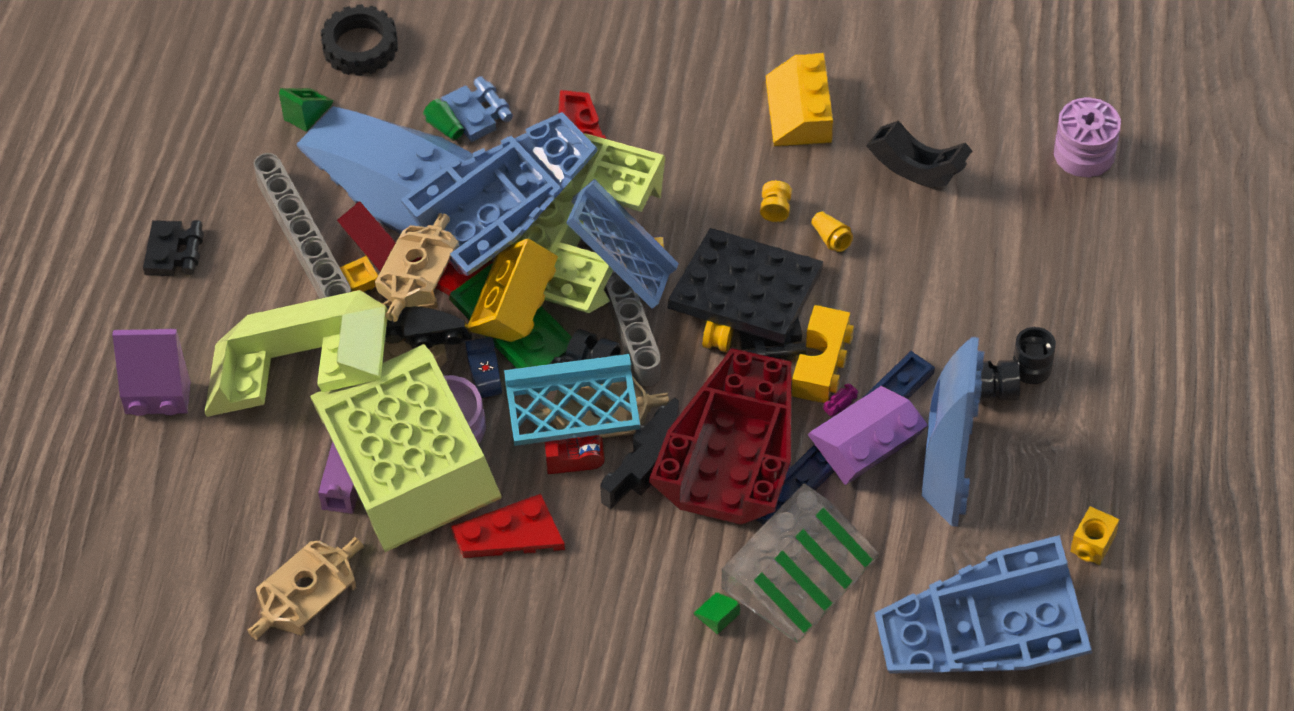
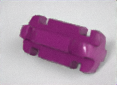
(840, 400)

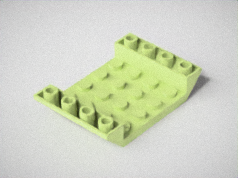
(407, 448)

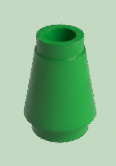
(442, 118)

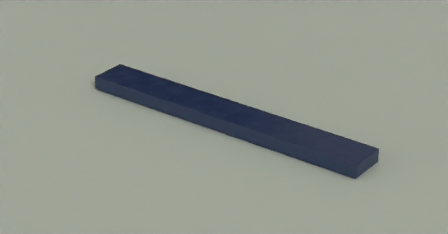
(813, 468)

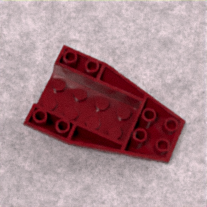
(731, 441)

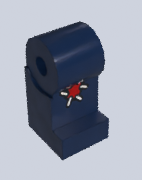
(484, 366)

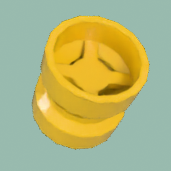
(775, 196)

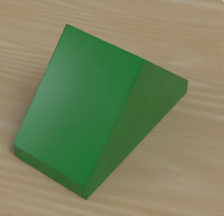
(303, 106)

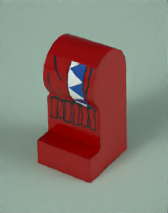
(574, 454)

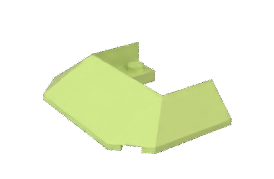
(630, 179)
(345, 326)

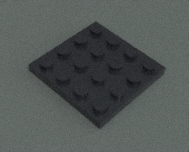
(745, 285)

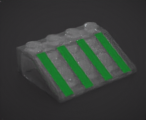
(798, 564)

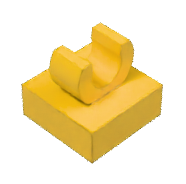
(360, 274)

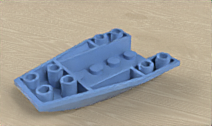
(949, 426)

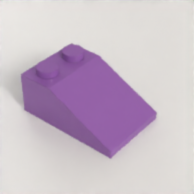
(151, 372)

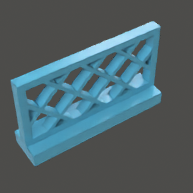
(562, 378)

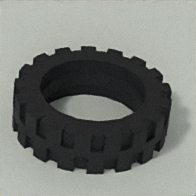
(355, 18)

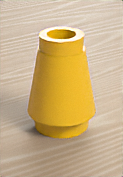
(833, 232)

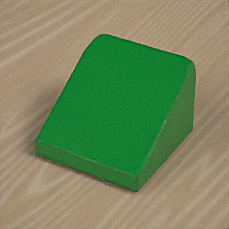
(718, 612)

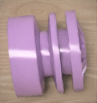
(1087, 137)

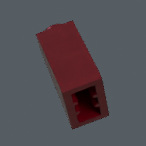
(367, 234)

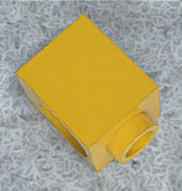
(1097, 525)

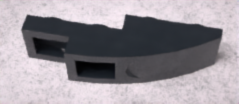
(427, 327)
(639, 464)

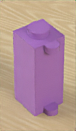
(336, 487)

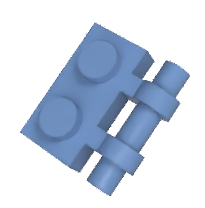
(472, 114)

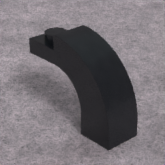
(914, 160)

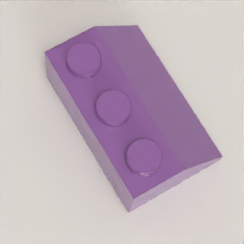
(867, 433)

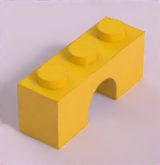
(817, 375)

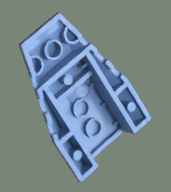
(377, 160)
(501, 189)
(990, 617)

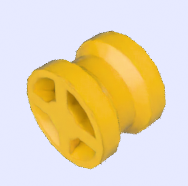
(717, 336)

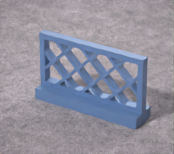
(621, 231)

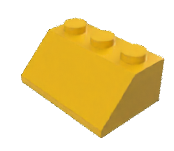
(800, 101)
(513, 291)

